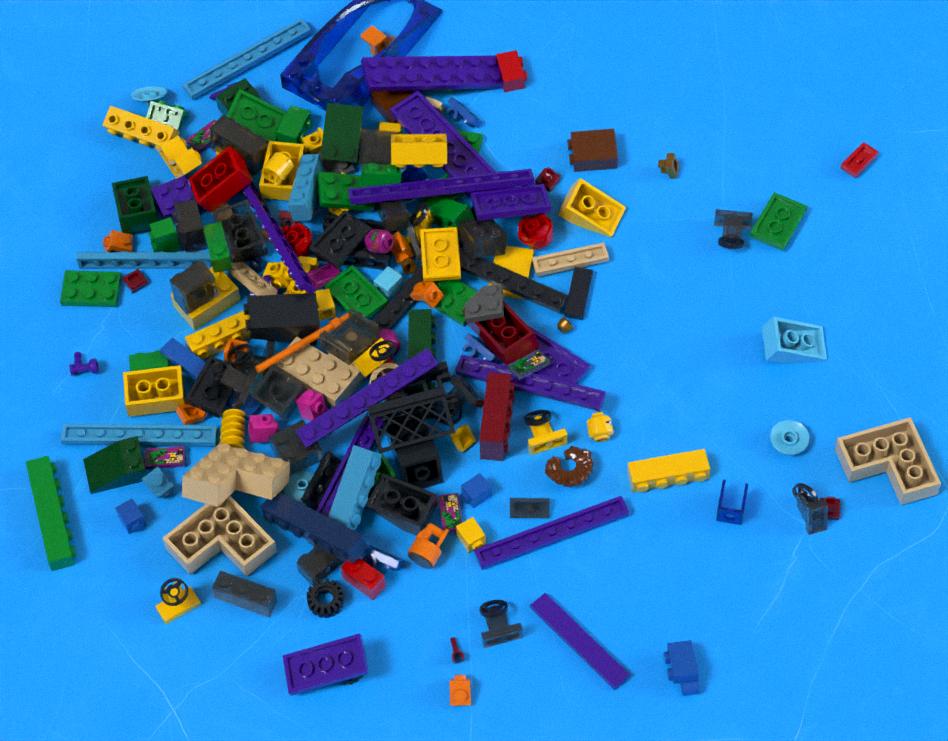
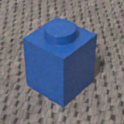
(476, 490)
(130, 516)

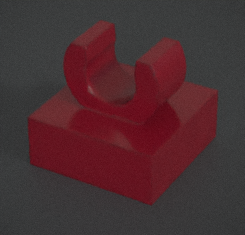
(548, 178)
(286, 216)
(833, 508)

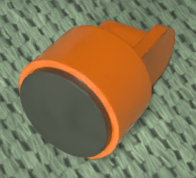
(425, 552)

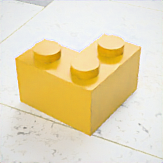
(178, 157)

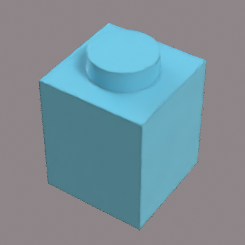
(389, 282)

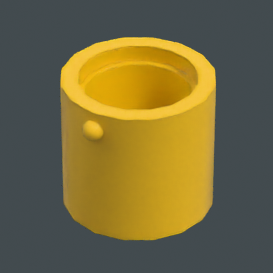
(277, 168)

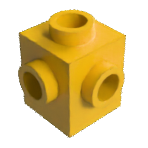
(279, 274)

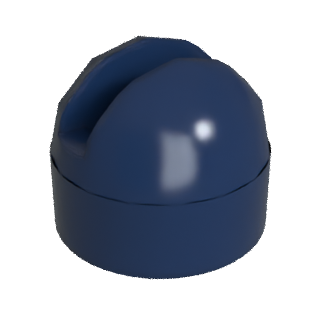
(254, 266)

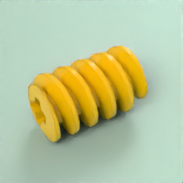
(233, 428)

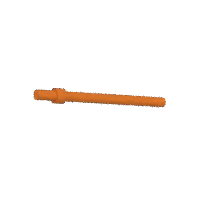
(333, 324)

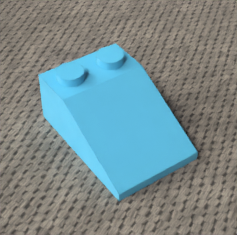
(793, 341)

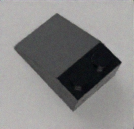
(402, 504)

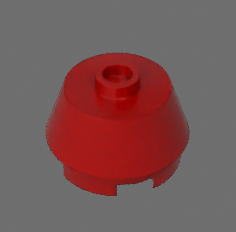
(535, 231)
(298, 238)

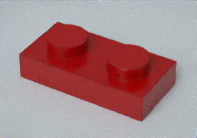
(859, 160)

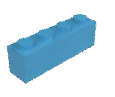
(305, 188)
(355, 487)

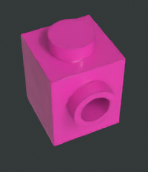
(311, 405)
(262, 427)

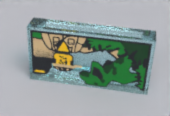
(528, 364)

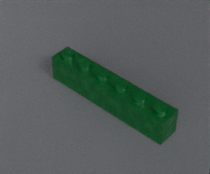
(421, 336)

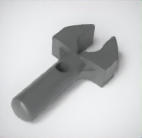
(415, 243)

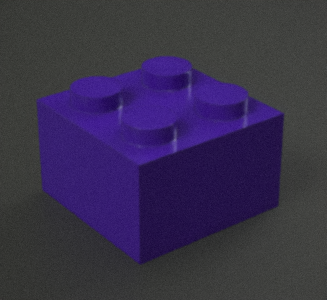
(170, 193)

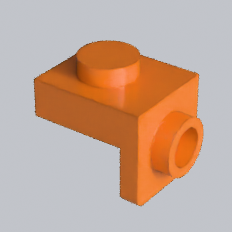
(117, 241)
(427, 292)
(190, 414)
(460, 690)

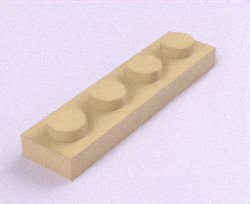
(569, 259)
(251, 279)

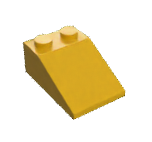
(591, 209)

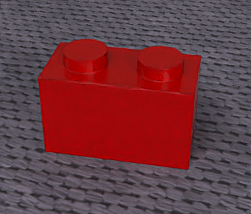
(511, 71)
(363, 577)

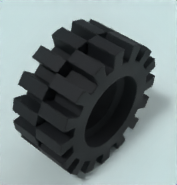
(325, 587)

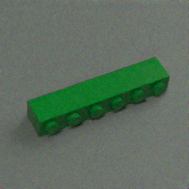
(50, 514)

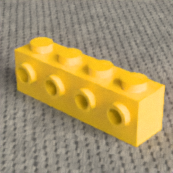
(137, 127)
(215, 337)

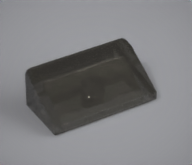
(529, 507)

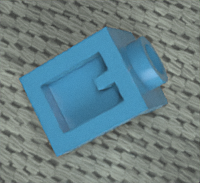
(157, 483)

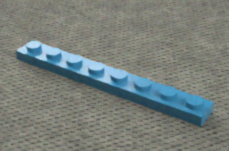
(246, 58)
(141, 260)
(147, 434)

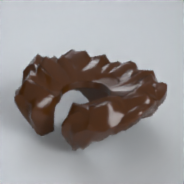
(576, 476)

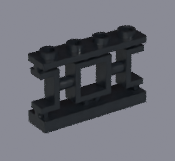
(362, 256)
(439, 374)

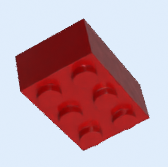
(220, 179)

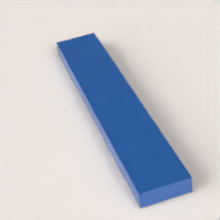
(193, 365)

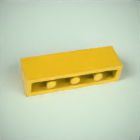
(668, 470)

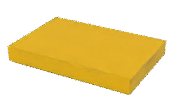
(440, 254)
(517, 260)

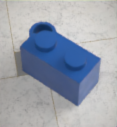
(682, 666)

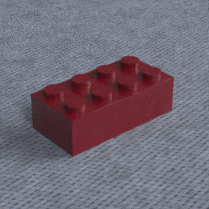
(506, 336)
(496, 417)

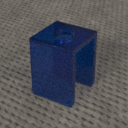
(722, 511)

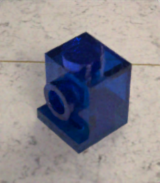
(413, 174)

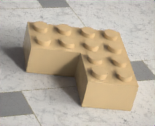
(322, 373)
(893, 450)
(234, 469)
(216, 530)

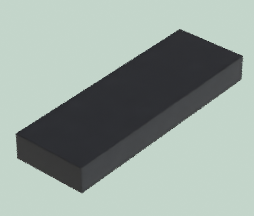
(578, 293)
(321, 480)

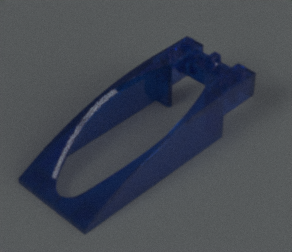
(302, 73)

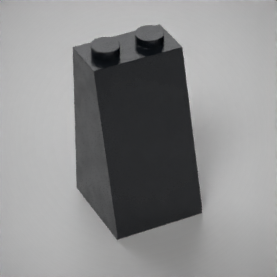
(282, 317)
(419, 462)

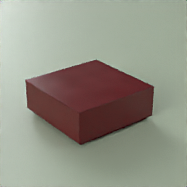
(135, 281)

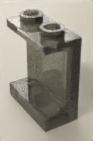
(351, 337)

